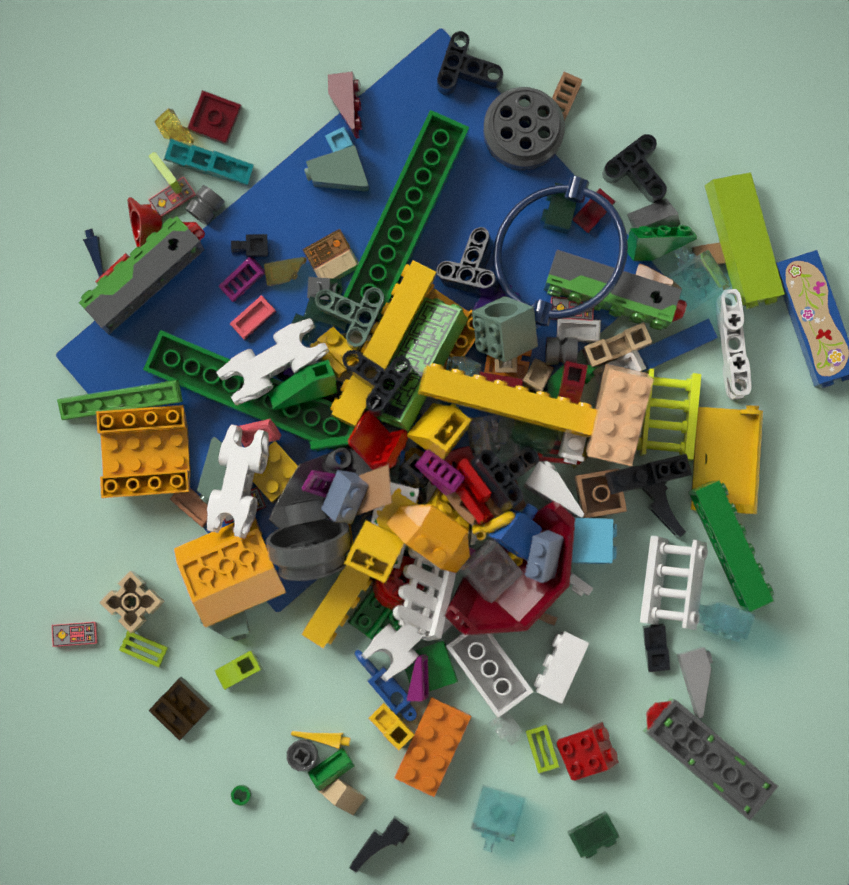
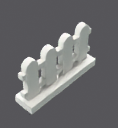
(434, 601)

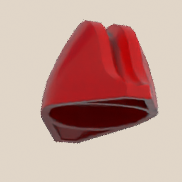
(143, 221)

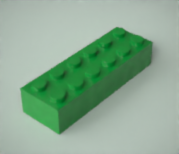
(731, 545)

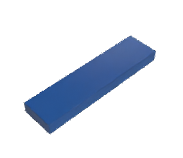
(677, 344)

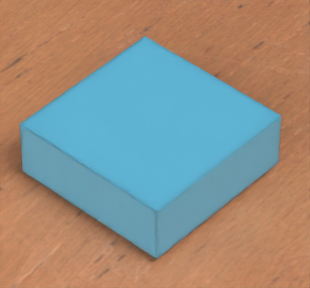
(339, 140)

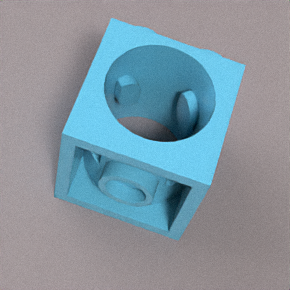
(594, 541)

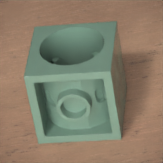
(505, 328)

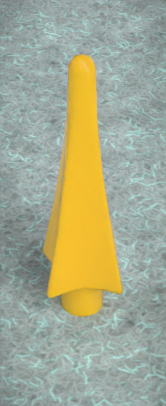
(331, 739)

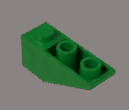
(655, 242)
(307, 384)

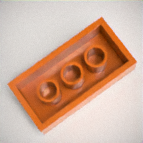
(432, 746)

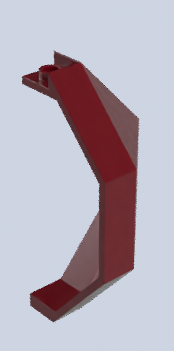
(526, 598)

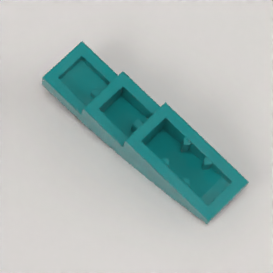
(208, 162)

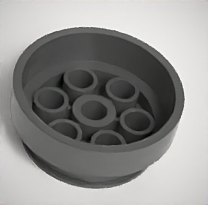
(508, 150)
(309, 549)

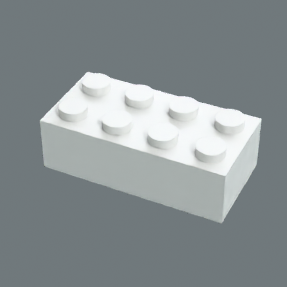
(490, 671)

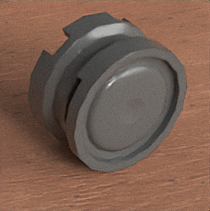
(302, 755)

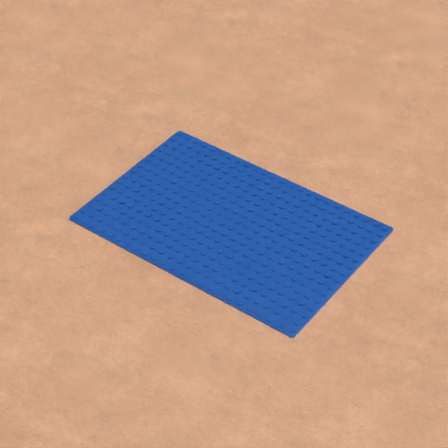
(299, 214)

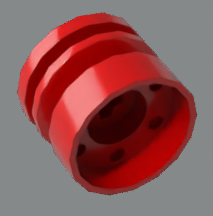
(387, 592)

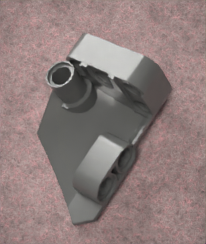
(302, 507)

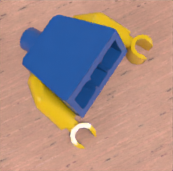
(512, 531)

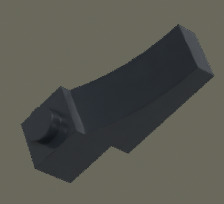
(661, 508)
(393, 834)

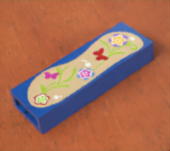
(815, 318)

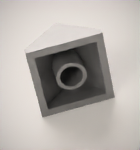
(655, 215)

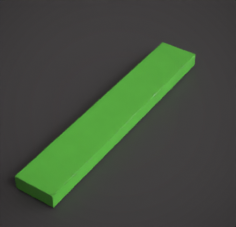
(119, 399)

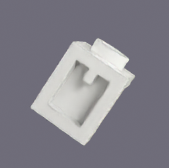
(572, 448)
(579, 586)

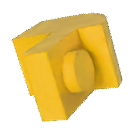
(391, 726)

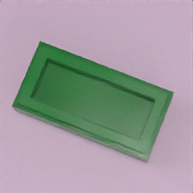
(328, 444)
(331, 769)

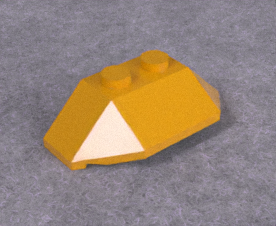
(432, 535)

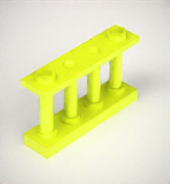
(687, 427)

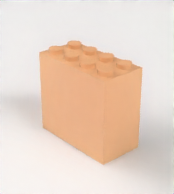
(619, 414)

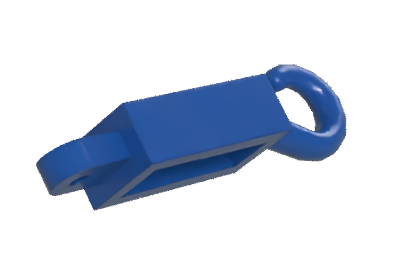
(387, 688)

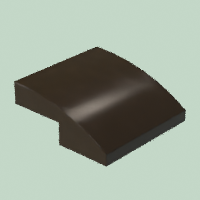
(180, 708)

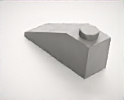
(696, 674)

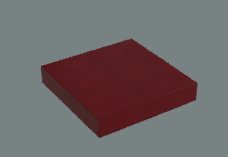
(214, 117)

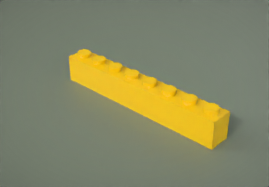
(386, 339)
(507, 401)
(346, 588)

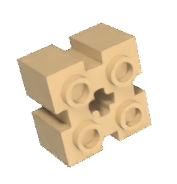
(119, 602)

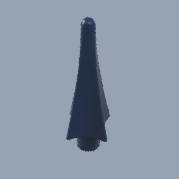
(93, 246)

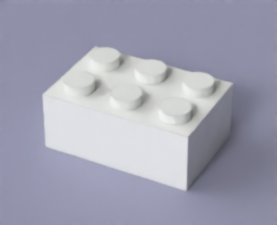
(560, 666)

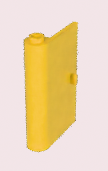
(733, 453)

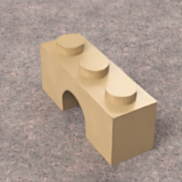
(617, 346)

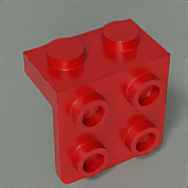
(375, 442)
(587, 752)

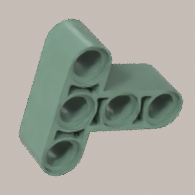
(357, 310)

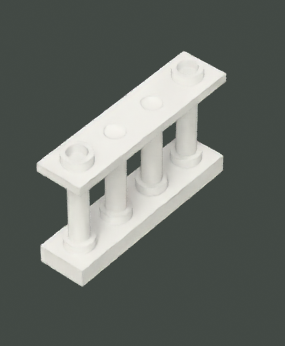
(655, 578)

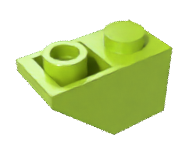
(238, 669)

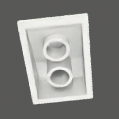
(549, 485)

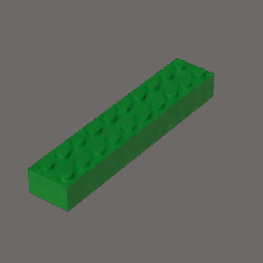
(408, 209)
(197, 372)

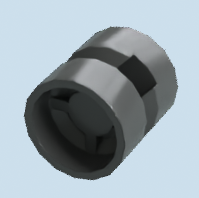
(204, 205)
(560, 351)

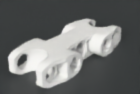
(735, 316)
(261, 368)
(237, 483)
(398, 645)

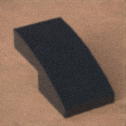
(656, 648)

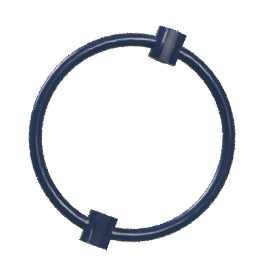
(576, 192)

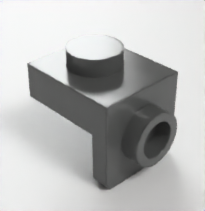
(317, 284)

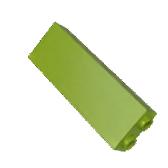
(744, 239)

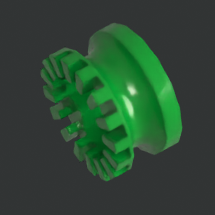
(237, 801)

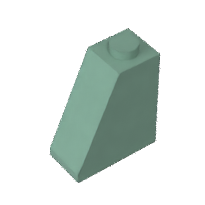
(338, 171)
(212, 473)

